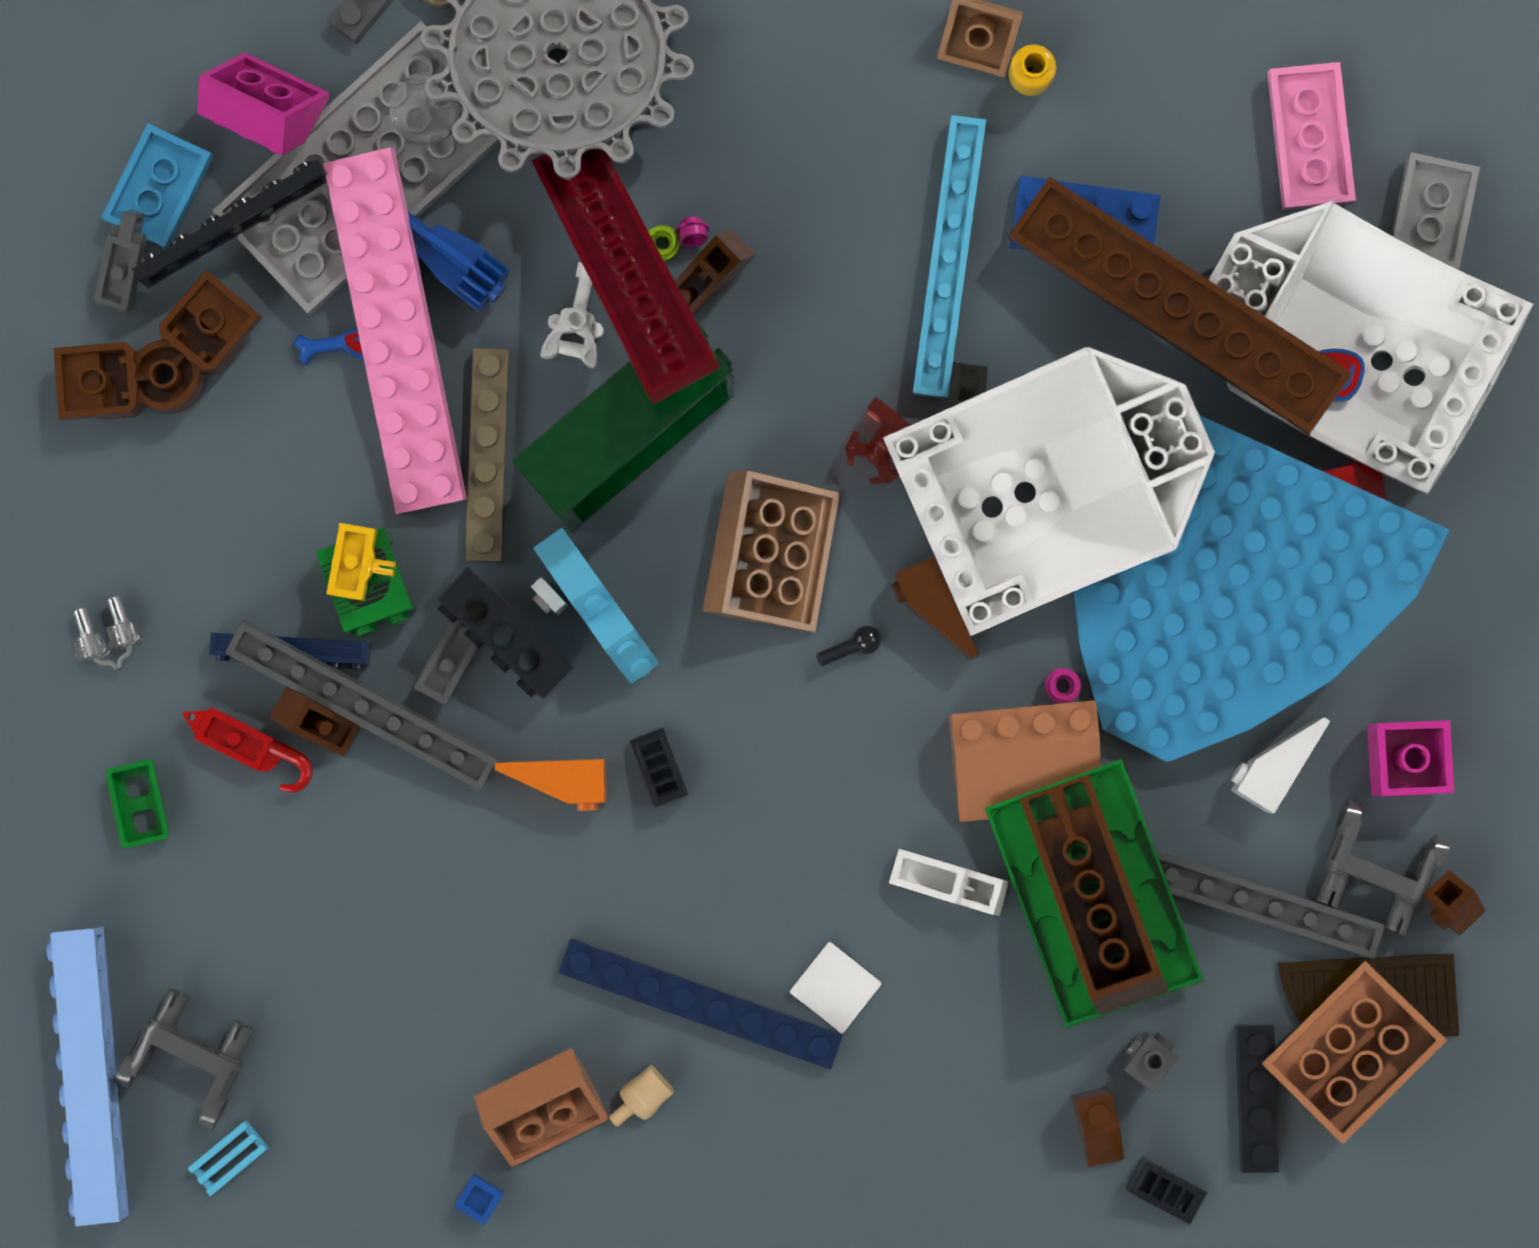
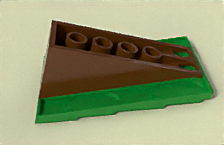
(1090, 863)

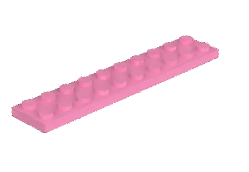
(395, 331)

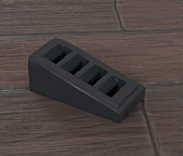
(667, 796)
(1142, 1173)

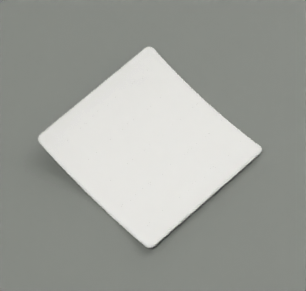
(835, 987)

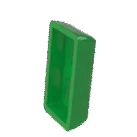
(126, 807)

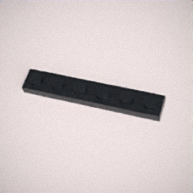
(219, 230)

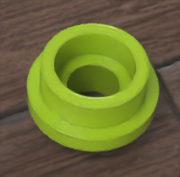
(668, 233)

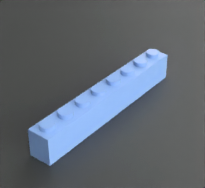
(88, 1076)

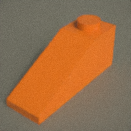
(567, 780)

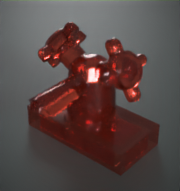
(876, 449)

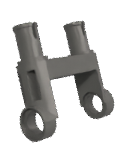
(1406, 891)
(221, 1062)

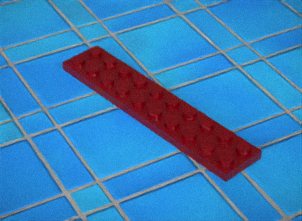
(629, 275)

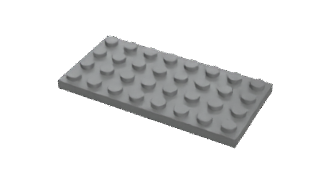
(302, 239)

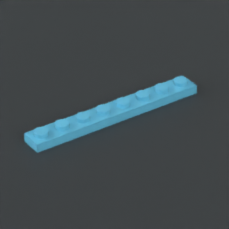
(949, 257)

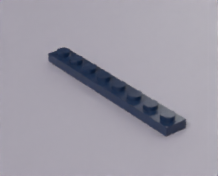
(700, 1003)

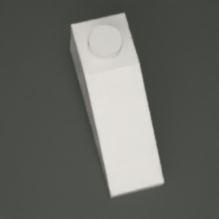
(1272, 772)

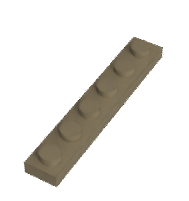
(487, 455)

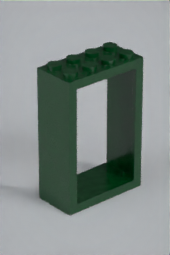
(616, 439)

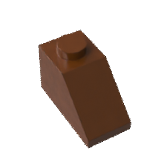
(314, 722)
(1098, 1126)

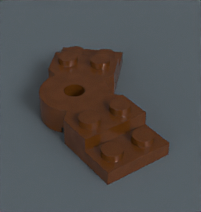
(196, 341)

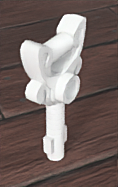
(576, 321)

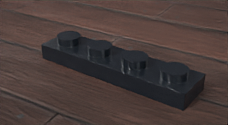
(1256, 1100)

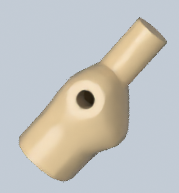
(642, 1096)

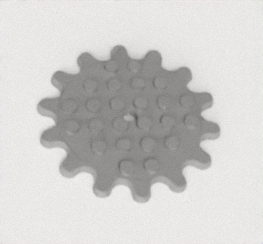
(552, 108)

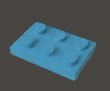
(159, 183)

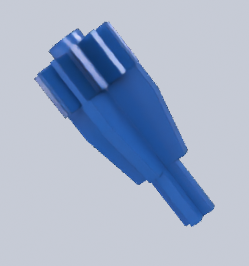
(459, 264)

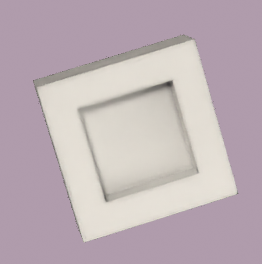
(547, 597)

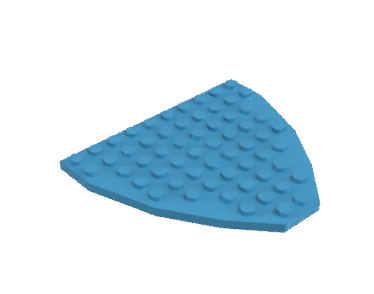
(1255, 605)

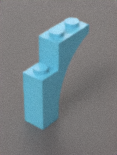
(596, 606)

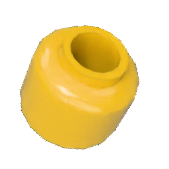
(1042, 68)

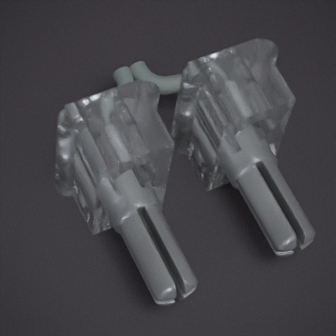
(122, 635)

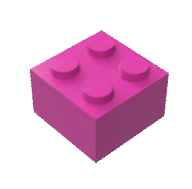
(1410, 758)

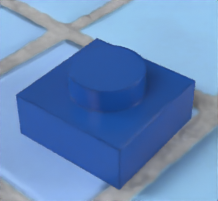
(479, 1199)

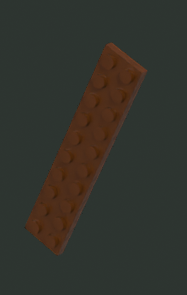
(1180, 306)

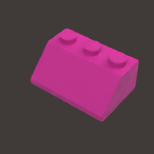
(260, 102)

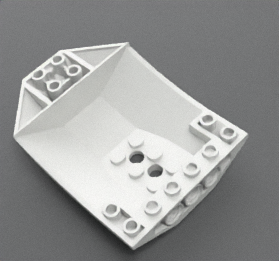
(1369, 293)
(1111, 471)

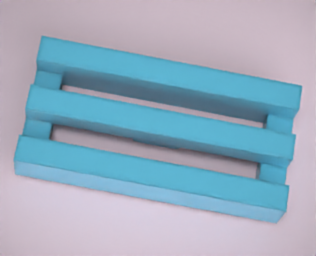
(204, 1177)

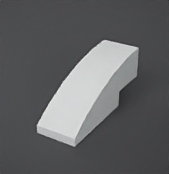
(949, 882)

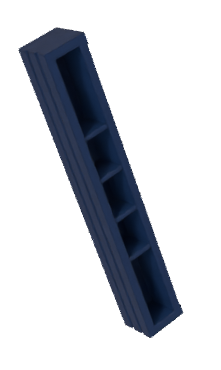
(328, 651)

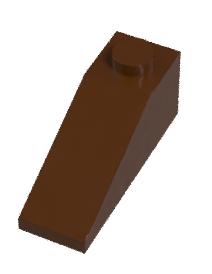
(713, 269)
(931, 600)

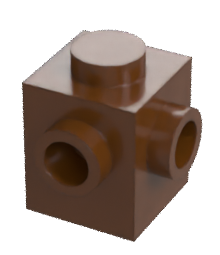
(1453, 903)

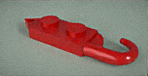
(247, 744)

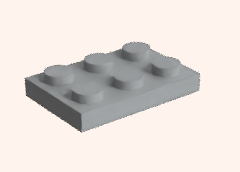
(1435, 206)

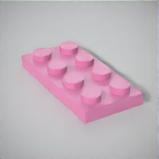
(1311, 136)

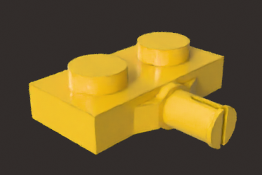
(355, 562)

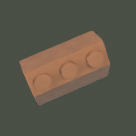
(540, 1108)

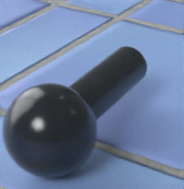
(865, 640)

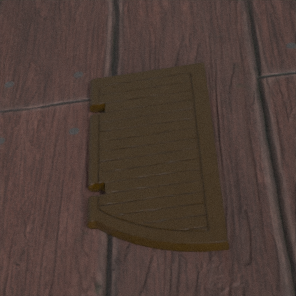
(1421, 980)

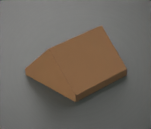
(980, 36)

